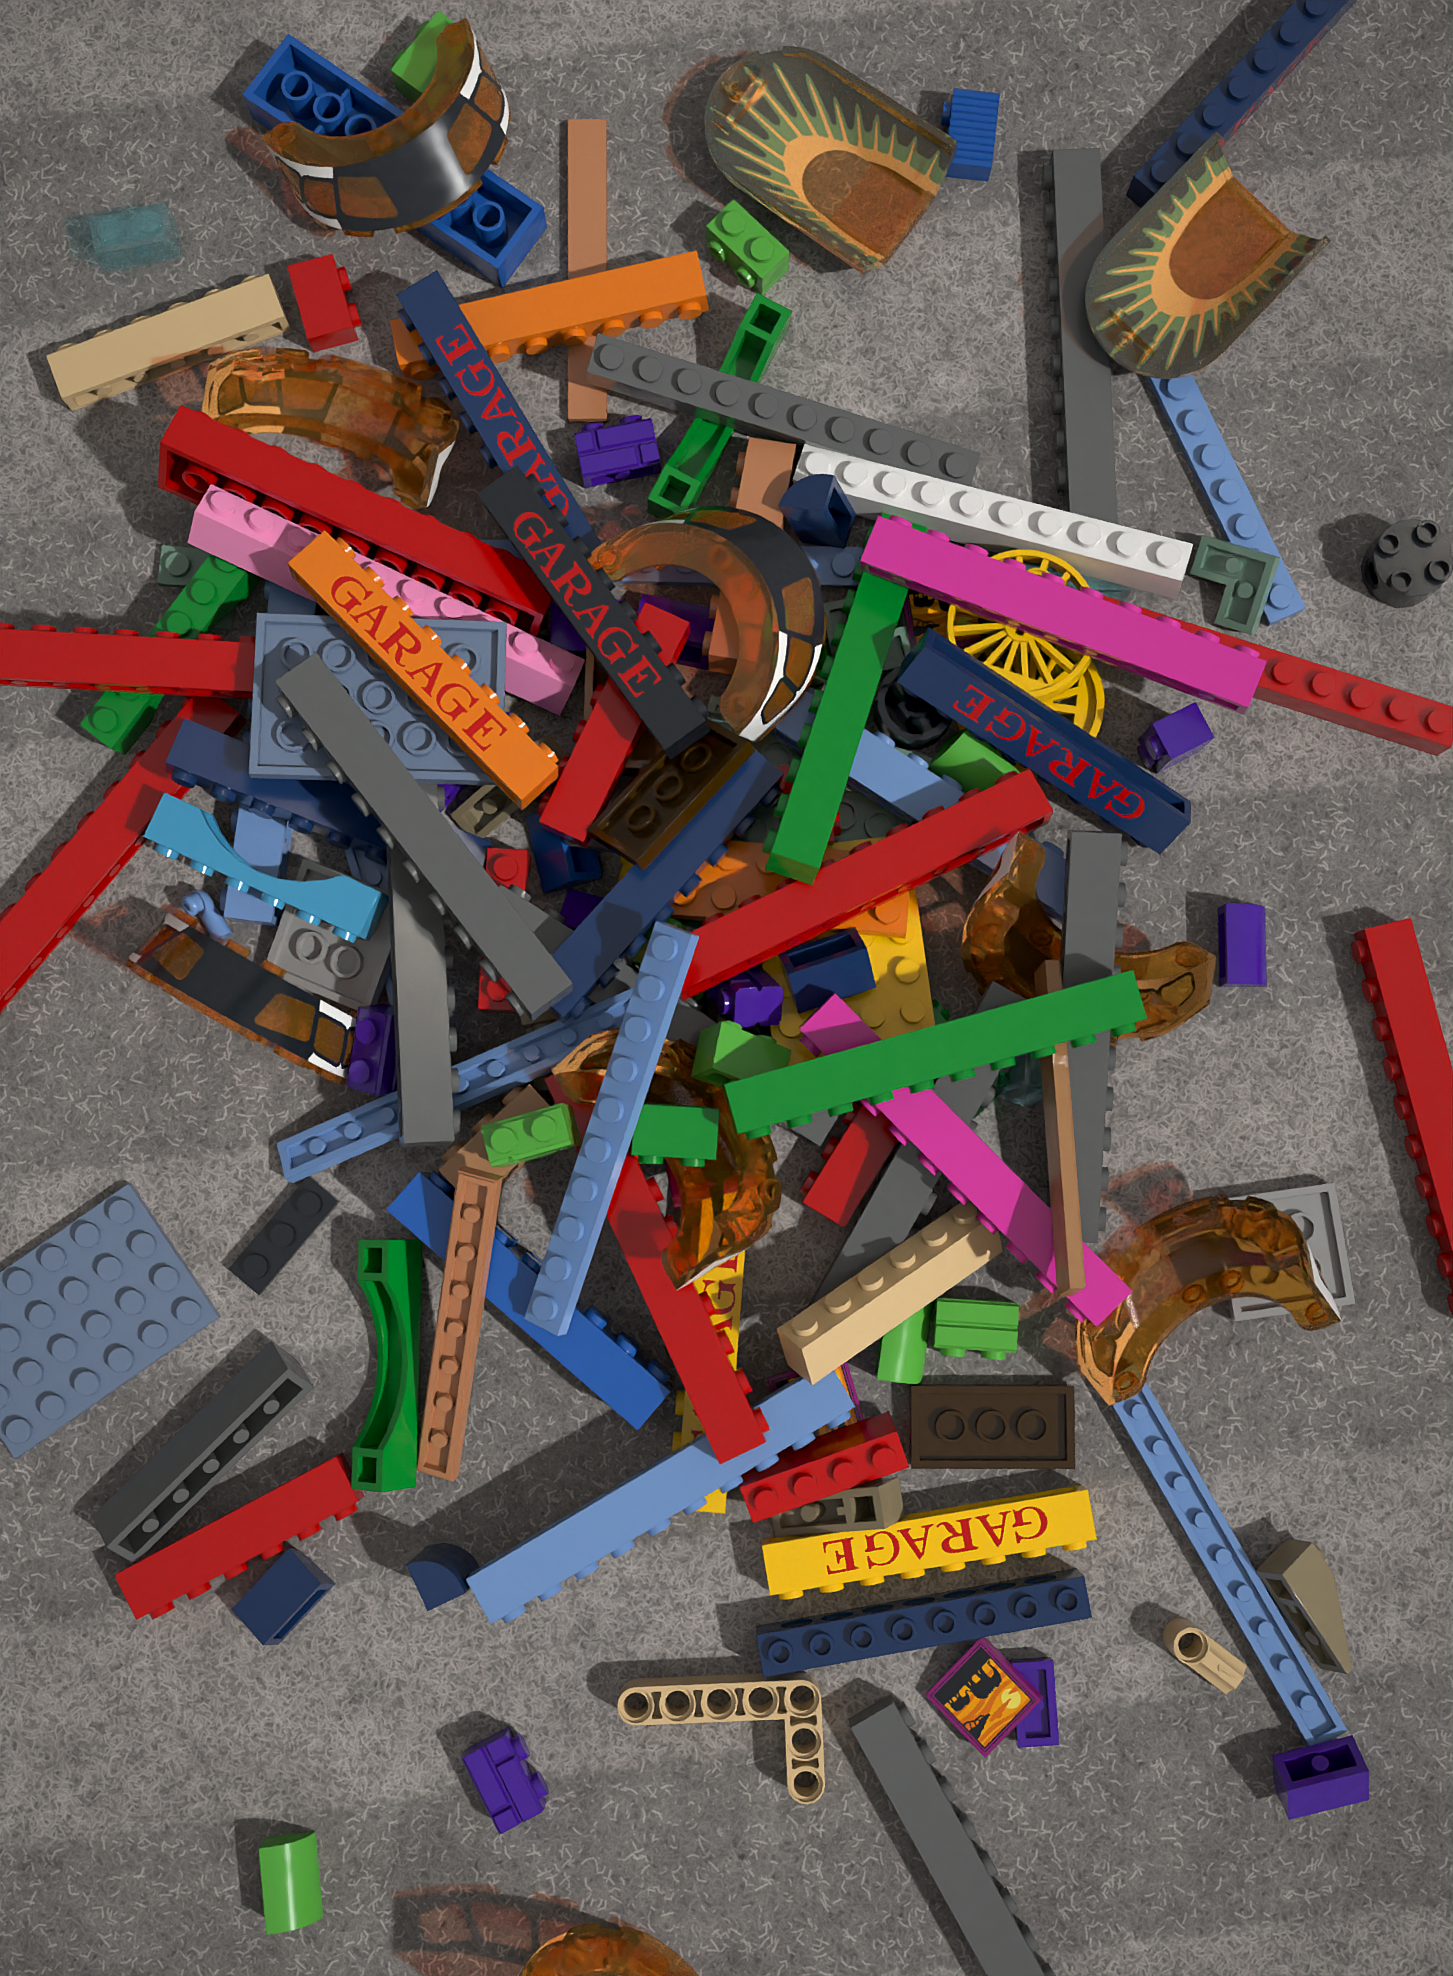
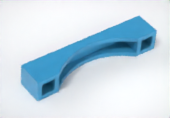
(196, 834)

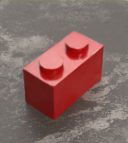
(323, 302)

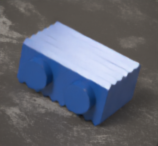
(973, 124)

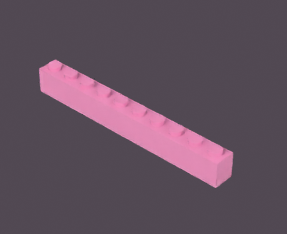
(267, 542)

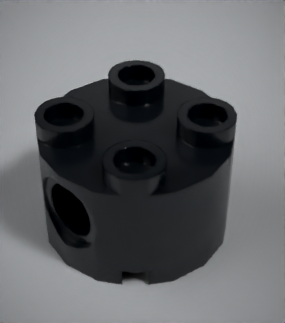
(1407, 563)
(907, 719)

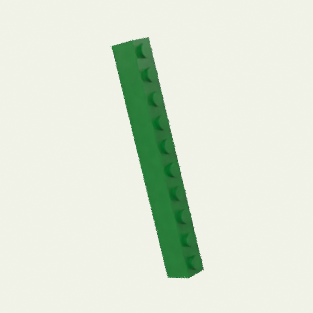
(837, 727)
(934, 1052)

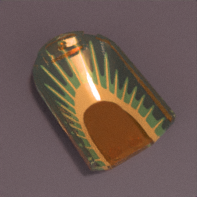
(826, 152)
(1191, 271)

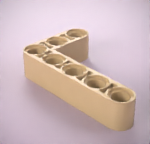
(740, 1708)

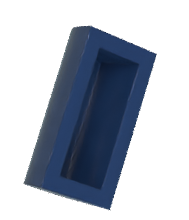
(818, 511)
(827, 966)
(441, 1573)
(282, 1597)

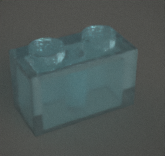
(136, 237)

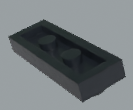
(284, 1235)

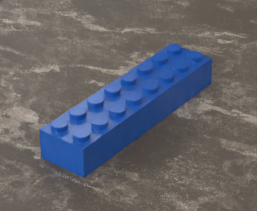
(486, 231)
(588, 1349)

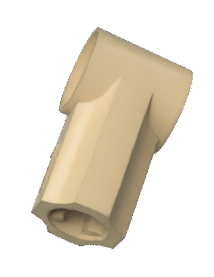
(1204, 1655)

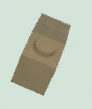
(491, 806)
(855, 1509)
(1309, 1600)

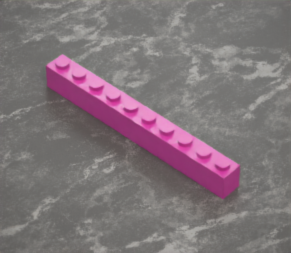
(1063, 614)
(970, 1166)

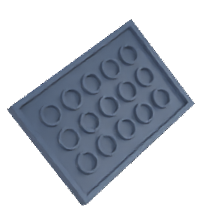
(418, 742)
(90, 1316)

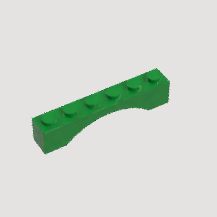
(706, 441)
(207, 598)
(387, 1445)

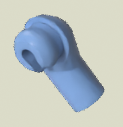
(212, 918)

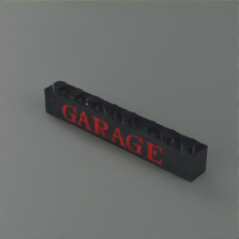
(594, 612)

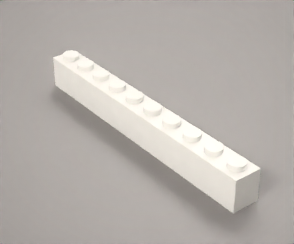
(1005, 523)

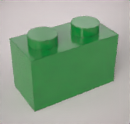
(676, 1132)

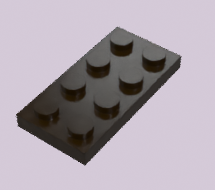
(669, 796)
(992, 1426)

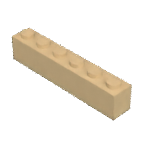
(168, 342)
(887, 1292)

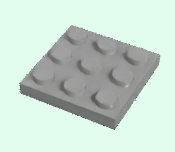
(327, 963)
(1319, 1218)

